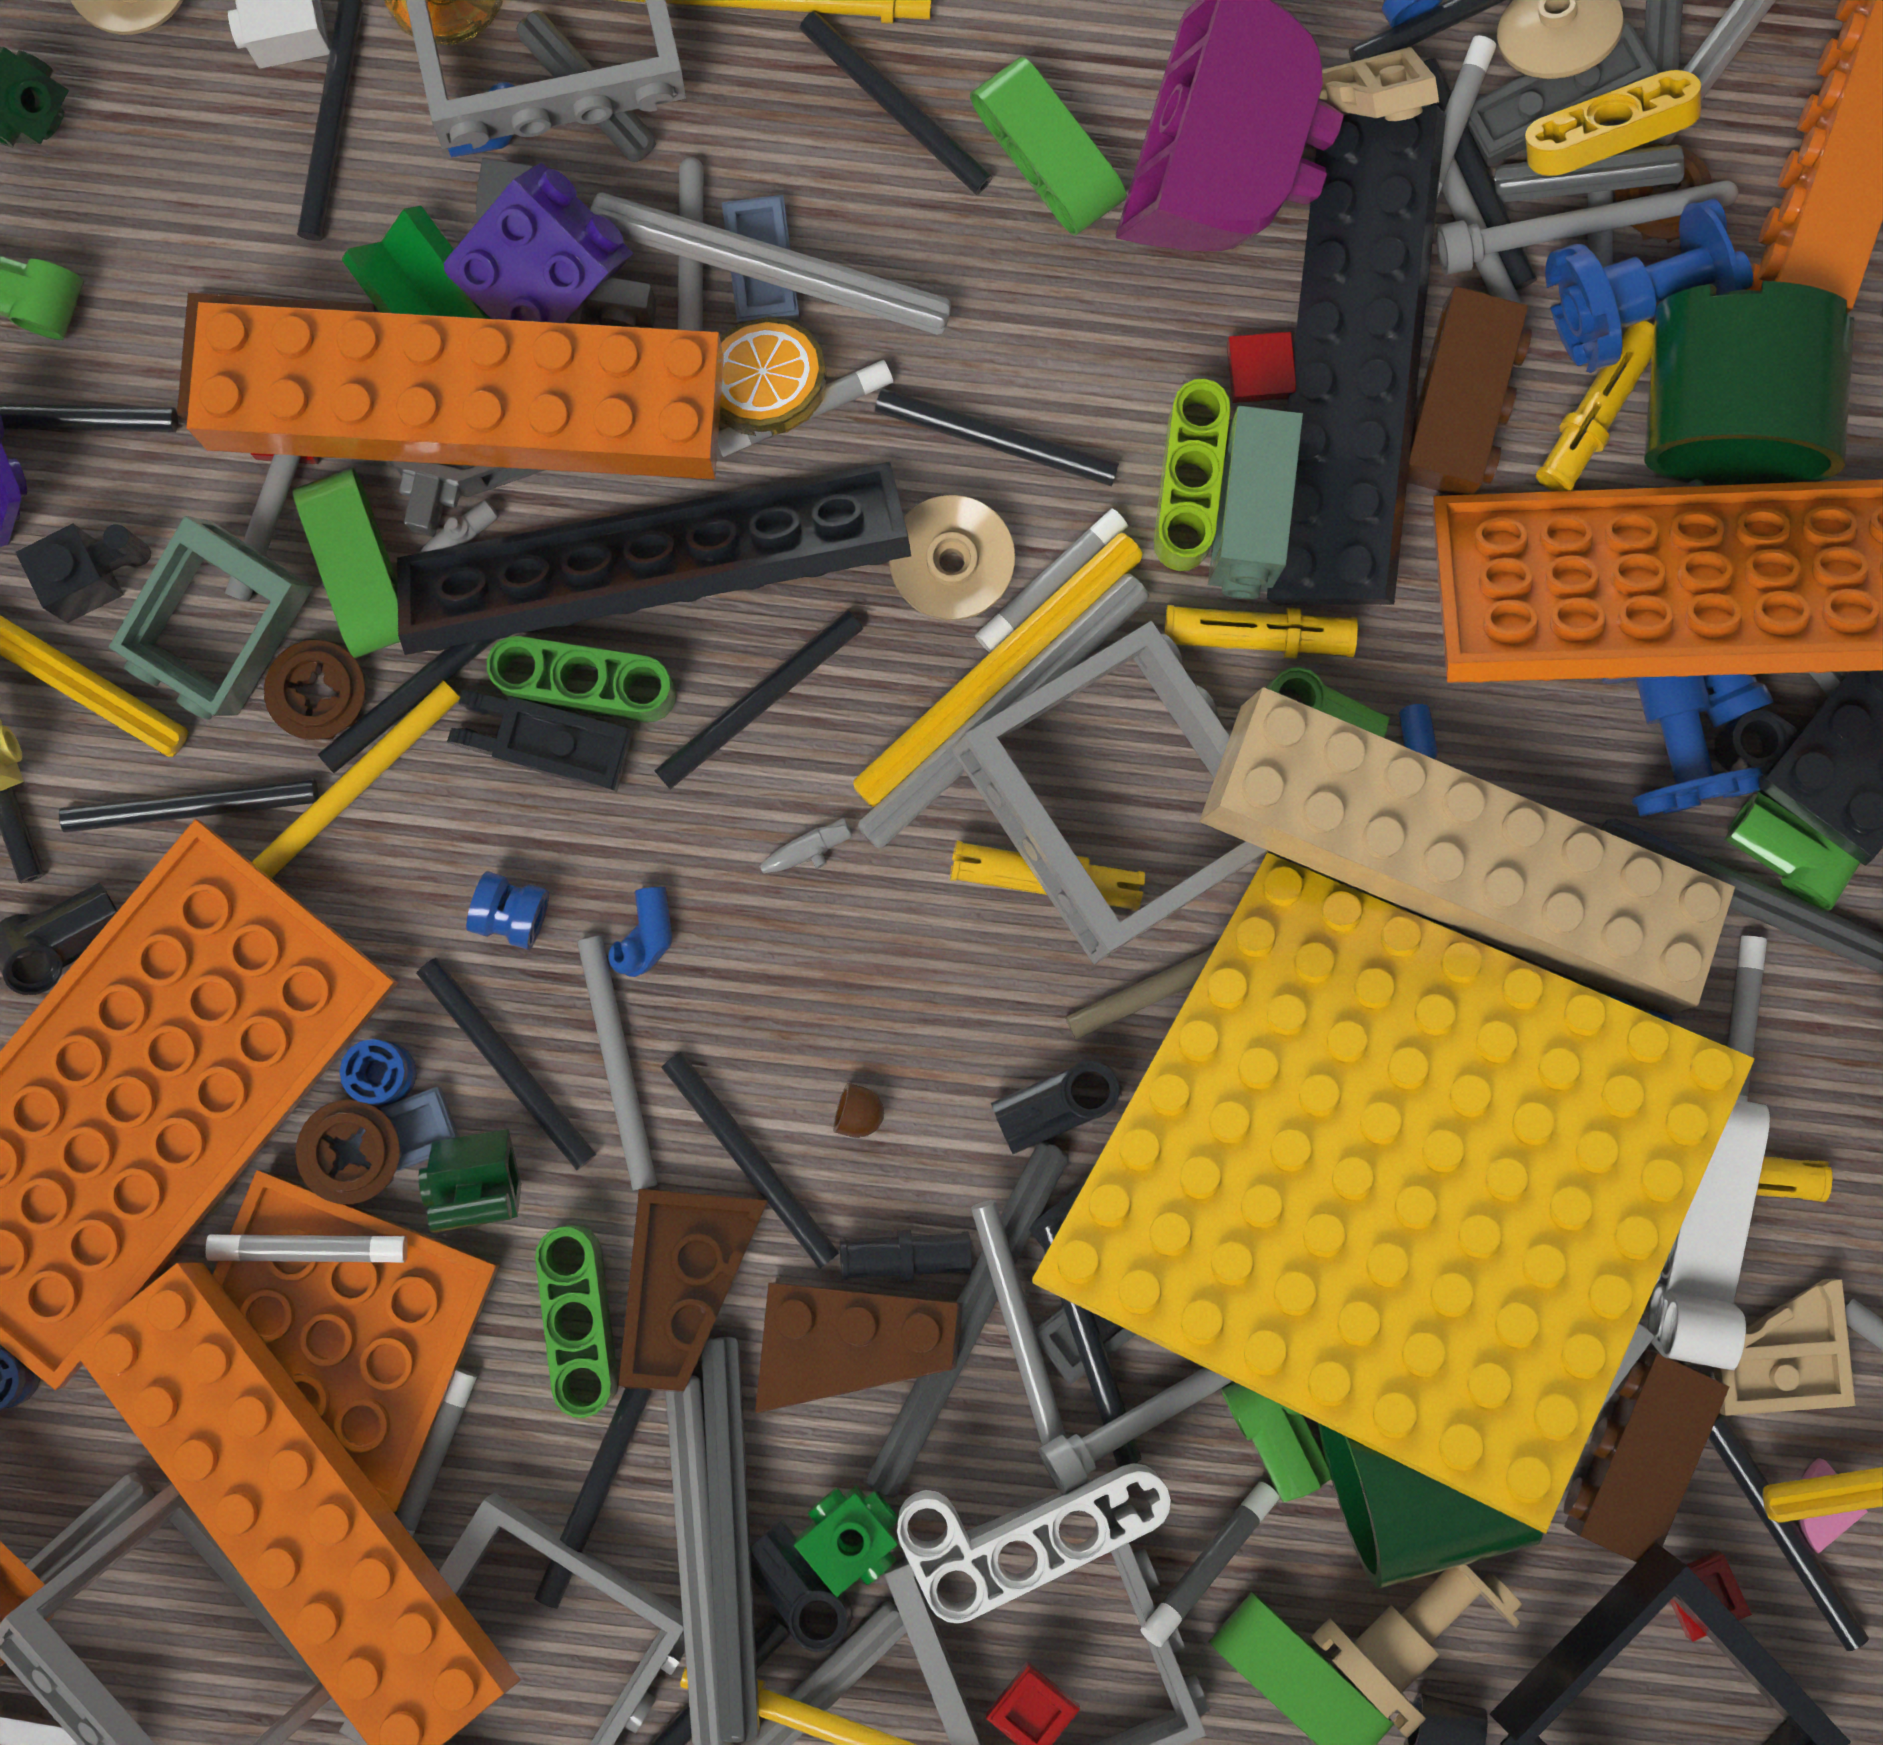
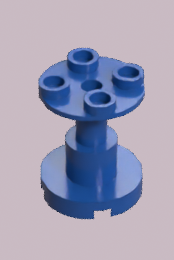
(1606, 299)
(1676, 706)

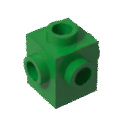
(840, 1561)

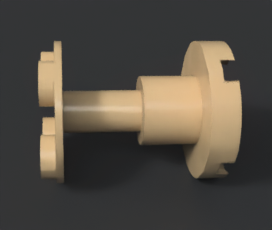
(1399, 1644)

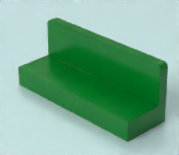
(408, 270)

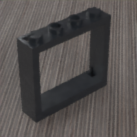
(1619, 1619)

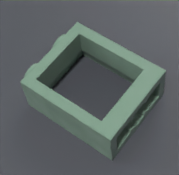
(1255, 501)
(189, 546)

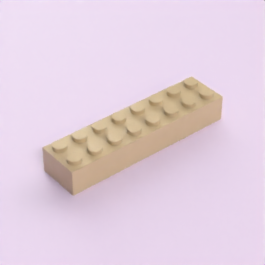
(1467, 853)

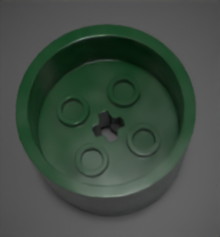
(1750, 385)
(1409, 1522)

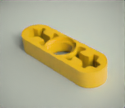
(1650, 106)

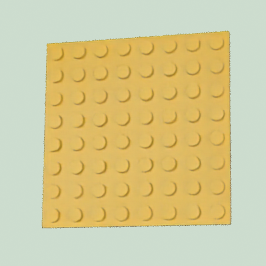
(1400, 1185)

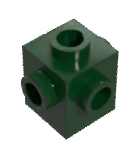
(28, 99)

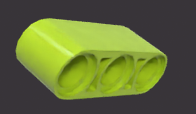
(1196, 446)

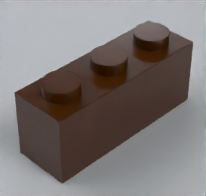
(1467, 392)
(1644, 1456)

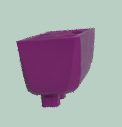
(1230, 129)

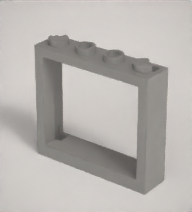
(538, 106)
(1034, 830)
(1138, 1577)
(662, 1654)
(64, 1681)

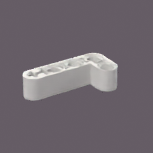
(1696, 1291)
(1038, 1528)

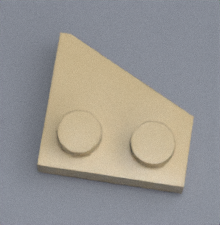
(1381, 86)
(1794, 1357)

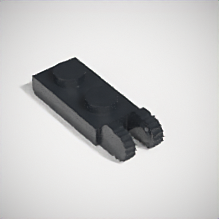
(548, 740)

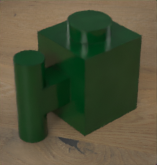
(470, 1181)

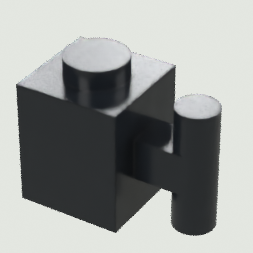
(75, 571)

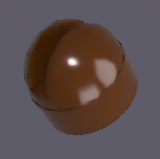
(858, 1112)

